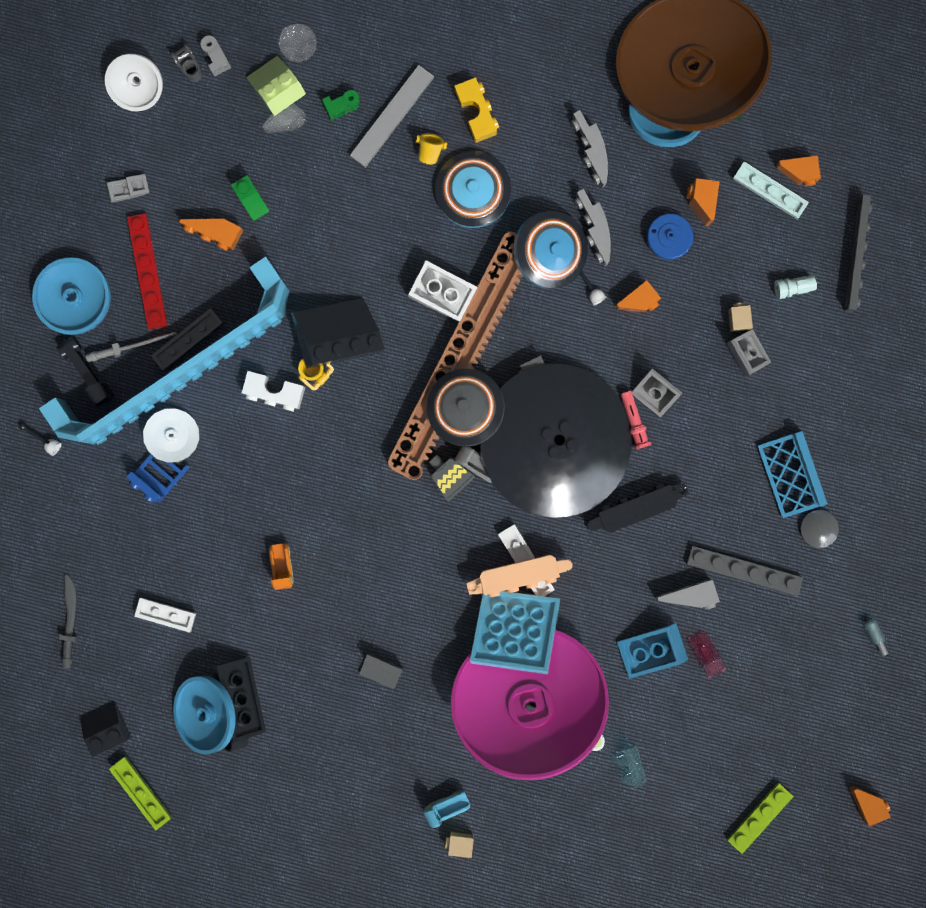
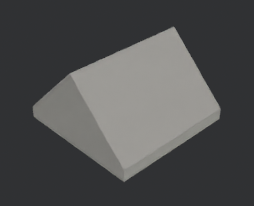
(748, 353)
(656, 392)

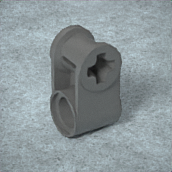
(185, 60)

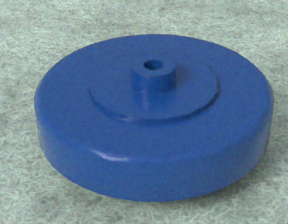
(670, 236)

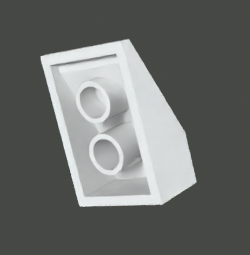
(442, 291)

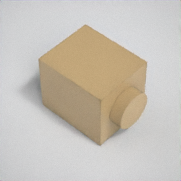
(740, 317)
(460, 844)

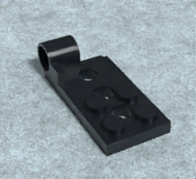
(250, 706)

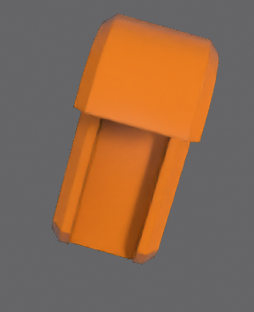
(281, 566)

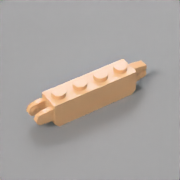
(518, 574)

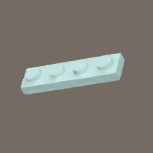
(770, 190)

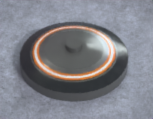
(465, 407)

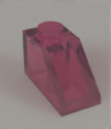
(707, 655)

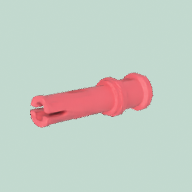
(635, 421)

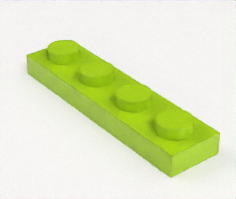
(140, 793)
(759, 818)

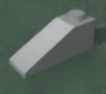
(696, 595)

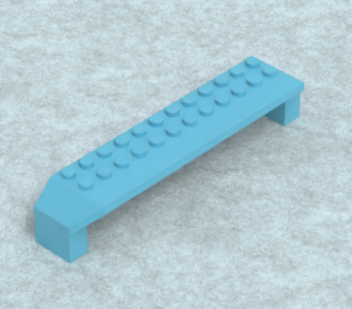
(269, 314)

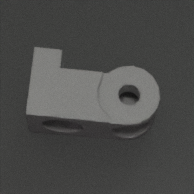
(212, 49)

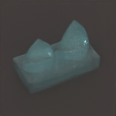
(631, 758)

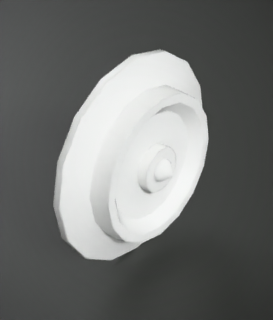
(171, 435)

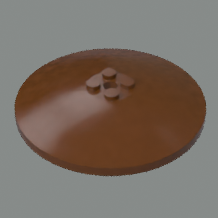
(673, 34)

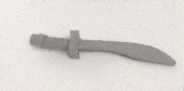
(116, 350)

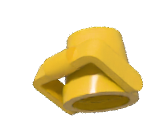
(430, 147)
(314, 374)

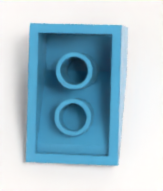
(652, 651)

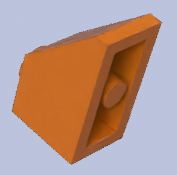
(801, 170)
(640, 299)
(871, 807)

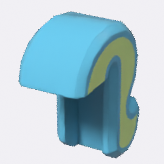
(446, 808)

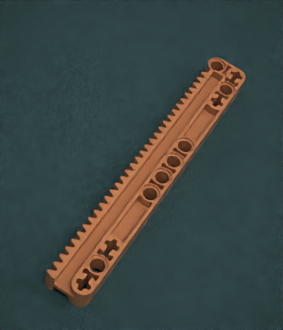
(482, 314)

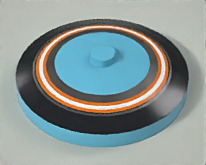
(473, 189)

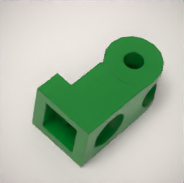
(342, 105)

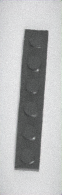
(859, 246)
(744, 570)

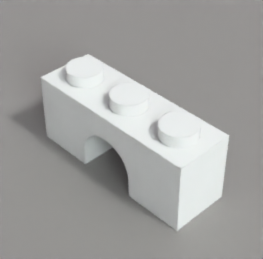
(256, 387)

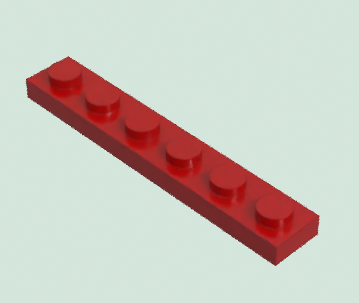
(147, 271)

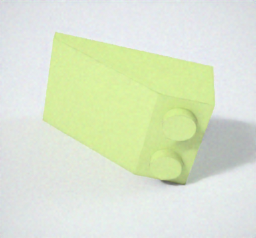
(276, 85)

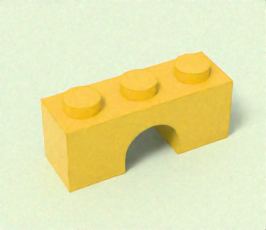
(471, 93)

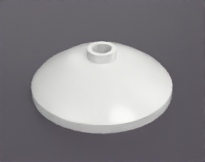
(128, 92)

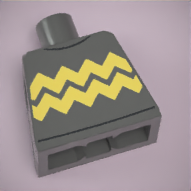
(450, 477)

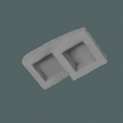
(128, 188)

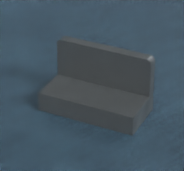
(381, 671)

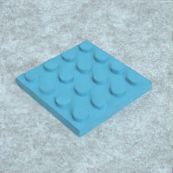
(515, 632)

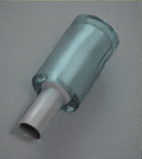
(876, 635)

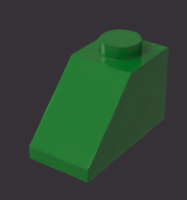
(250, 198)

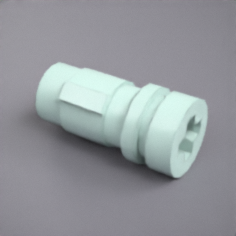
(799, 285)

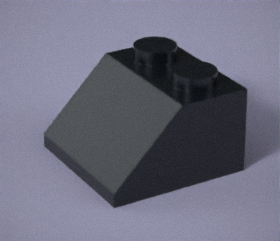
(104, 729)

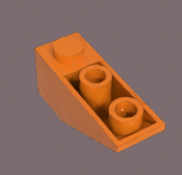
(218, 230)

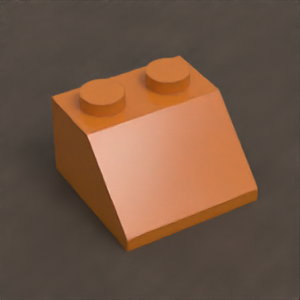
(703, 199)

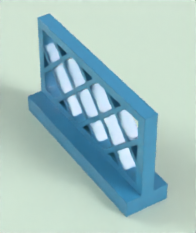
(808, 469)

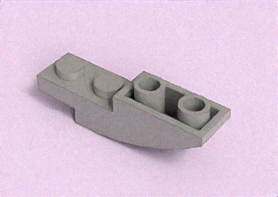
(596, 155)
(599, 233)

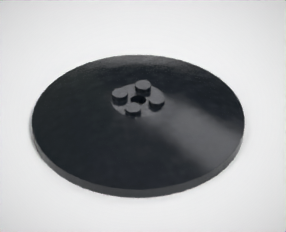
(550, 477)

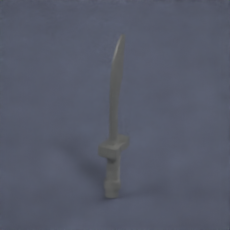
(70, 598)

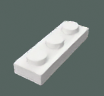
(165, 614)

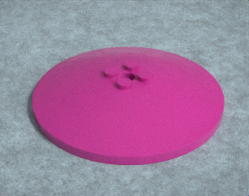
(538, 743)

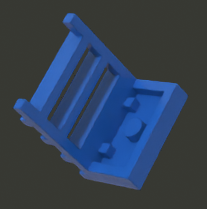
(152, 487)

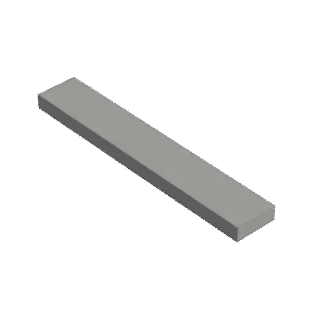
(392, 116)

